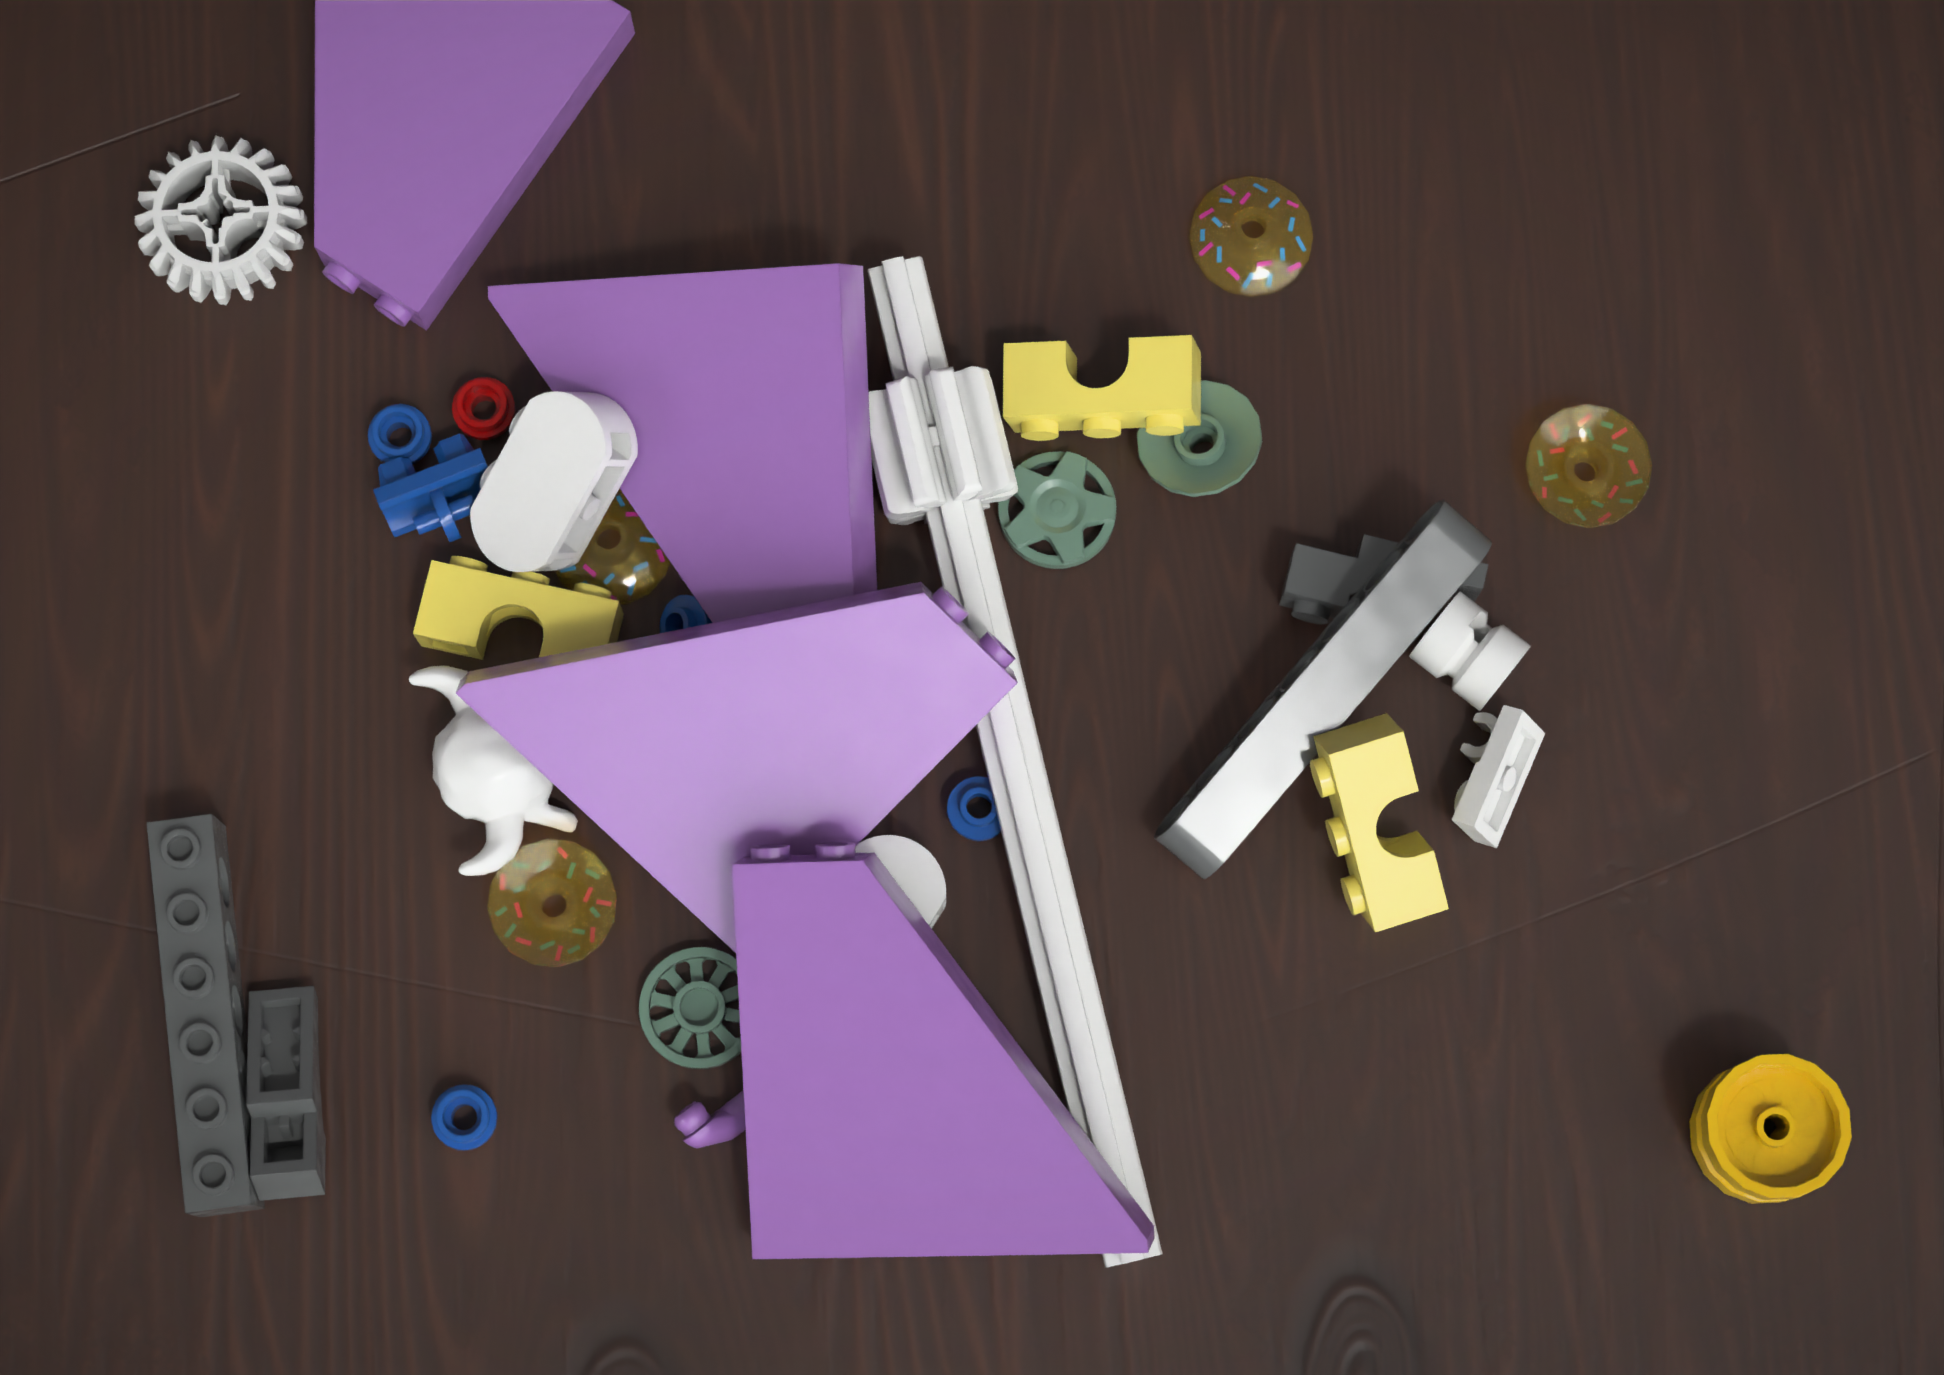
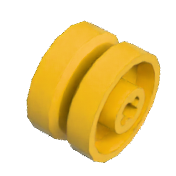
(1802, 1150)

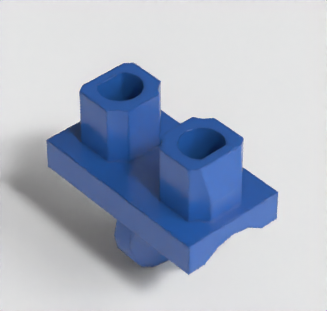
(435, 494)

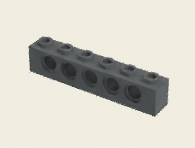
(203, 1012)

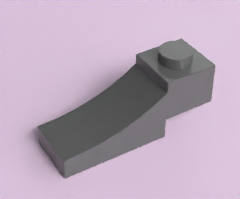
(1324, 581)
(285, 1094)

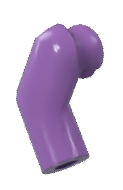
(706, 1129)

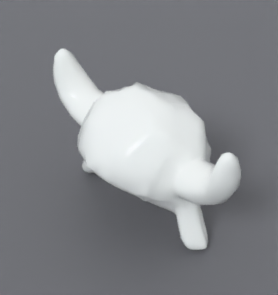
(487, 778)

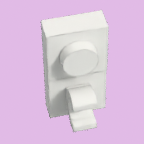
(1498, 774)

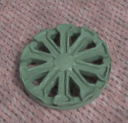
(696, 1007)

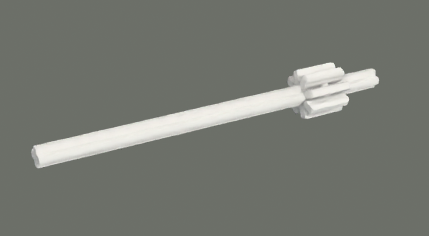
(942, 462)

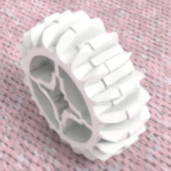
(171, 216)

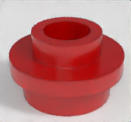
(482, 390)

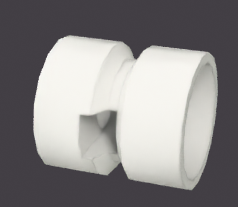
(1469, 651)

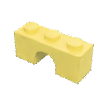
(1154, 392)
(467, 603)
(1361, 773)

